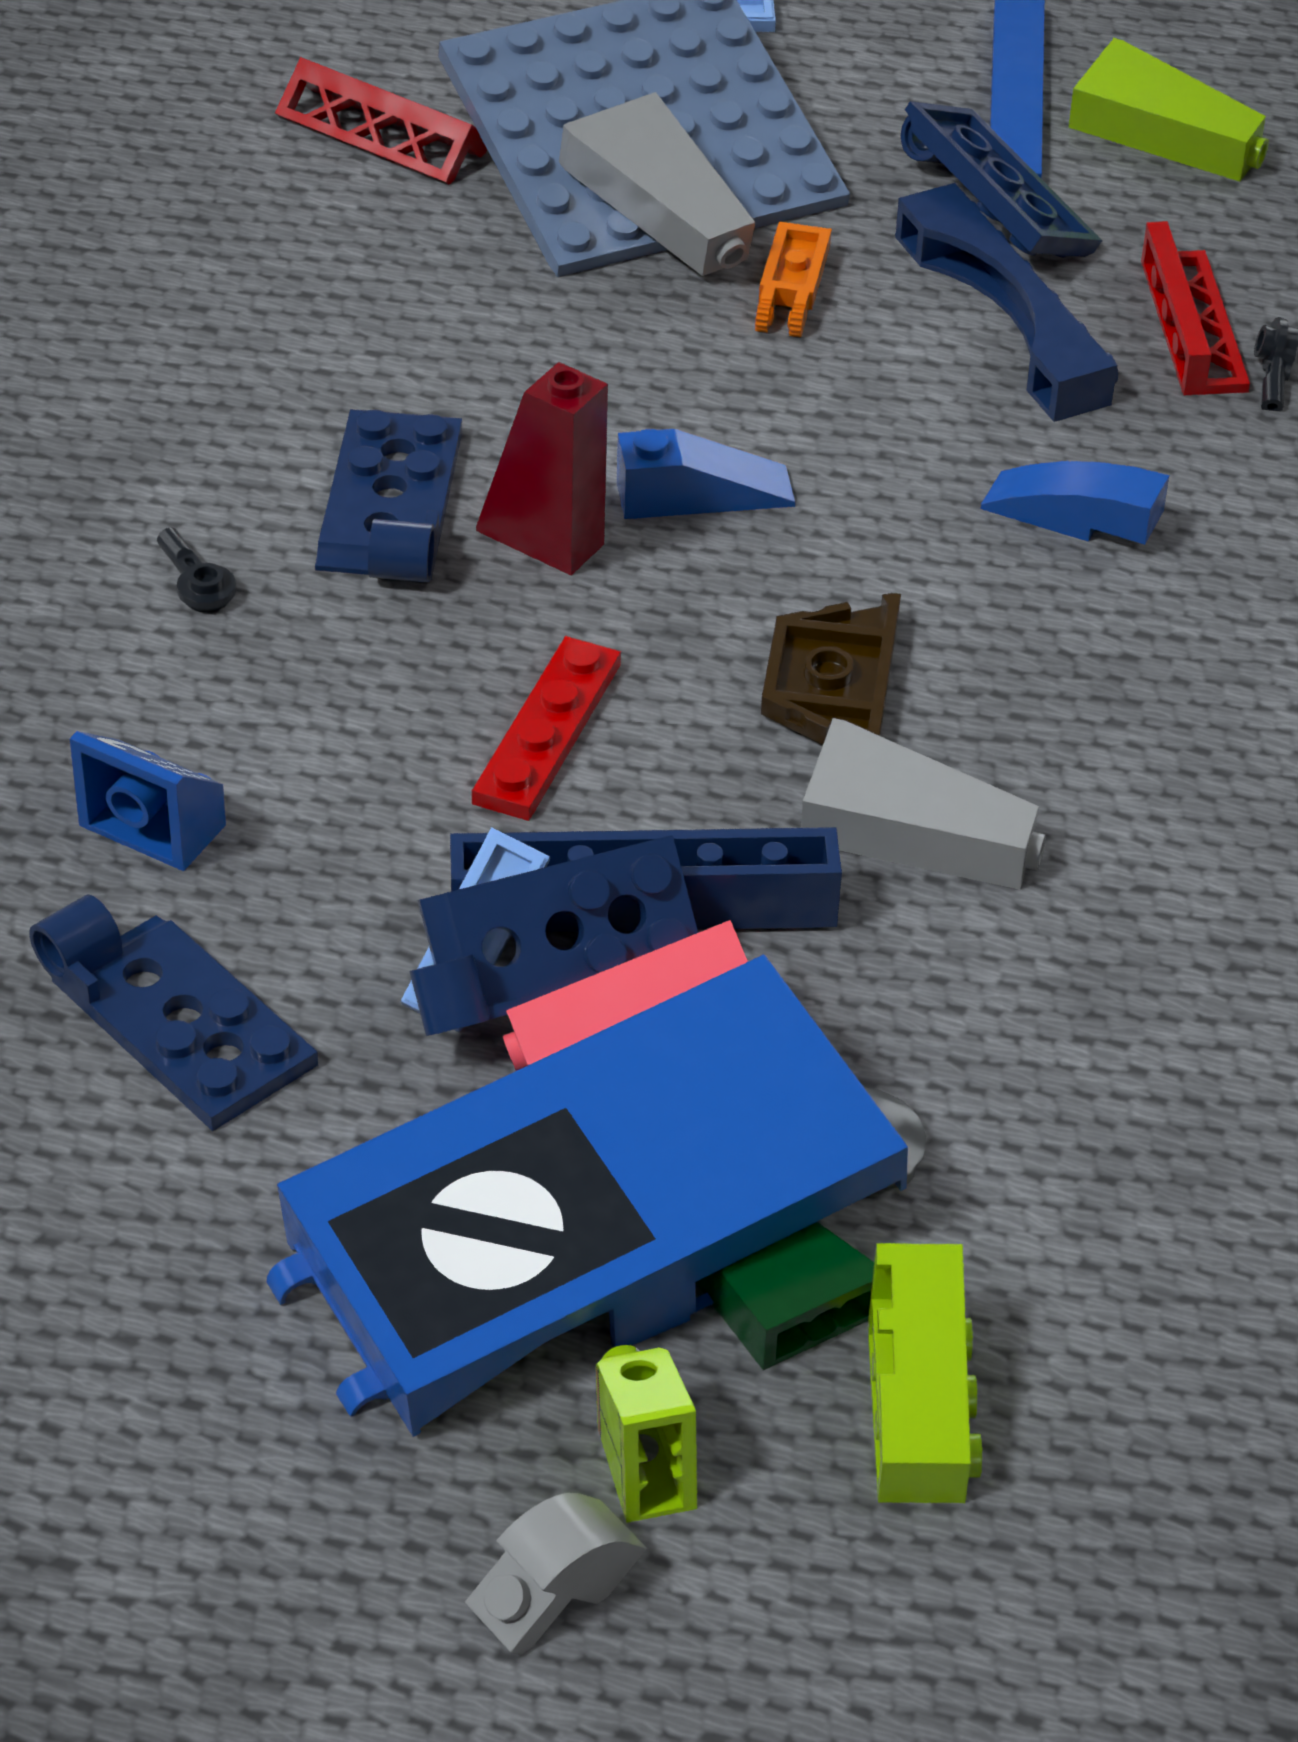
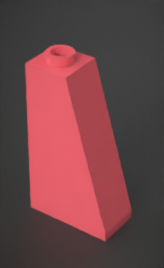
(619, 993)

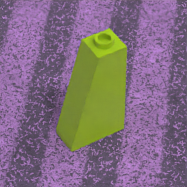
(1166, 113)

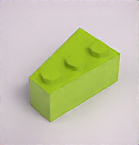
(921, 1375)

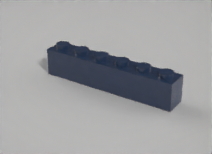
(729, 873)

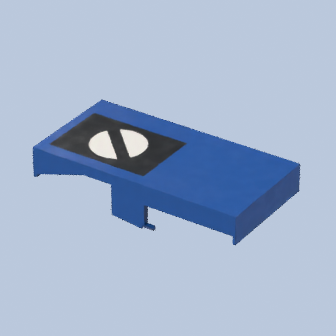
(584, 1190)

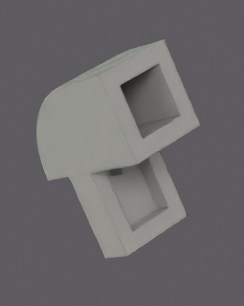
(551, 1555)

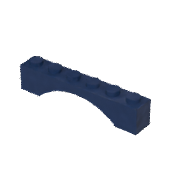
(953, 237)

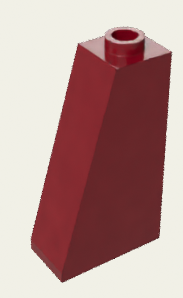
(553, 472)

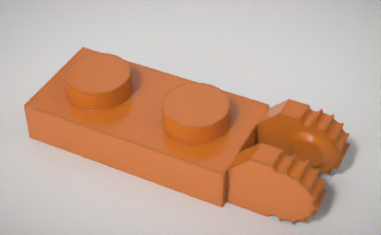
(792, 274)

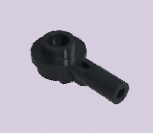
(1277, 349)
(200, 585)

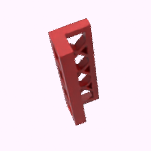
(389, 110)
(1181, 321)

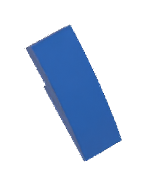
(1081, 498)

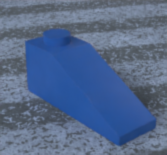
(687, 475)

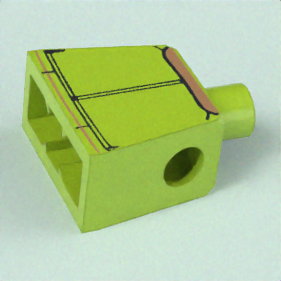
(646, 1396)

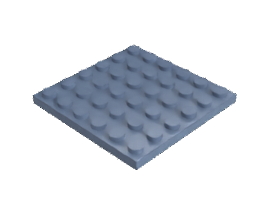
(704, 67)

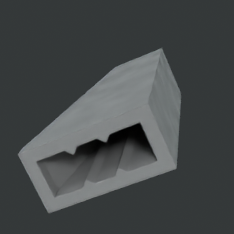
(660, 181)
(919, 810)

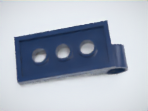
(997, 178)
(402, 527)
(91, 966)
(470, 990)

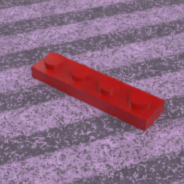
(546, 728)

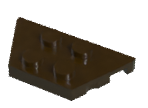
(831, 667)

